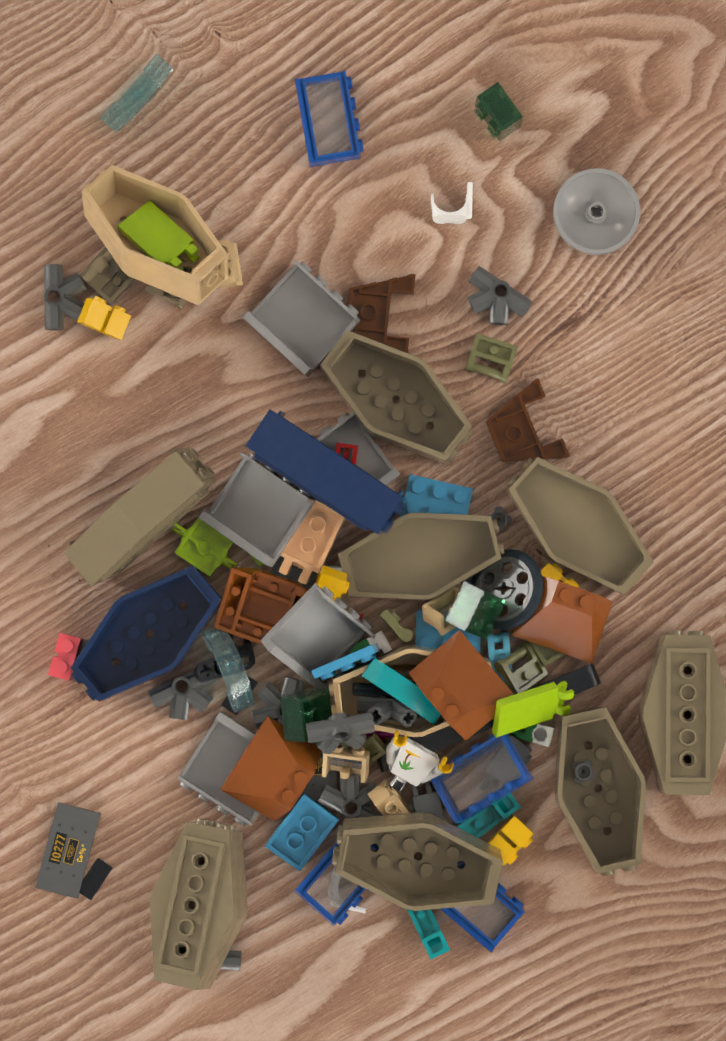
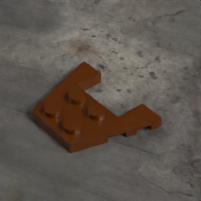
(373, 306)
(515, 433)

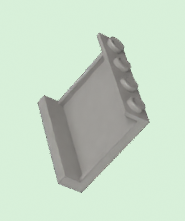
(303, 318)
(369, 456)
(258, 510)
(315, 633)
(213, 764)

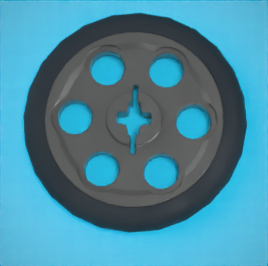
(532, 588)

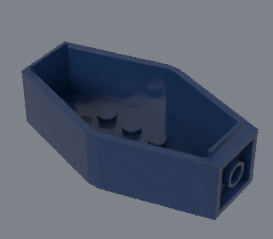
(325, 474)
(125, 628)

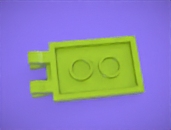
(158, 236)
(531, 707)

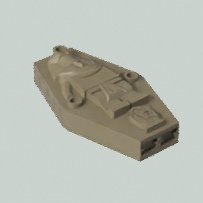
(579, 525)
(421, 556)

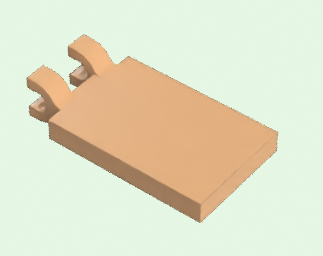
(312, 541)

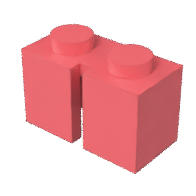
(68, 650)

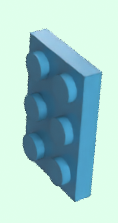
(435, 497)
(429, 636)
(346, 662)
(301, 832)

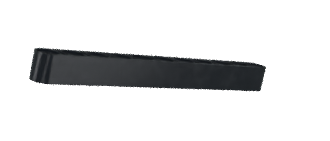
(577, 680)

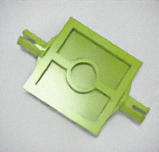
(204, 547)

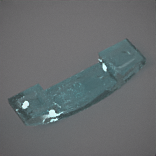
(138, 94)
(231, 668)

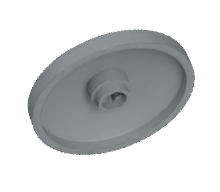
(596, 211)

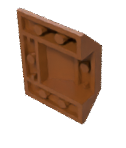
(255, 602)
(566, 620)
(460, 685)
(272, 771)

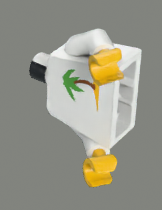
(413, 762)

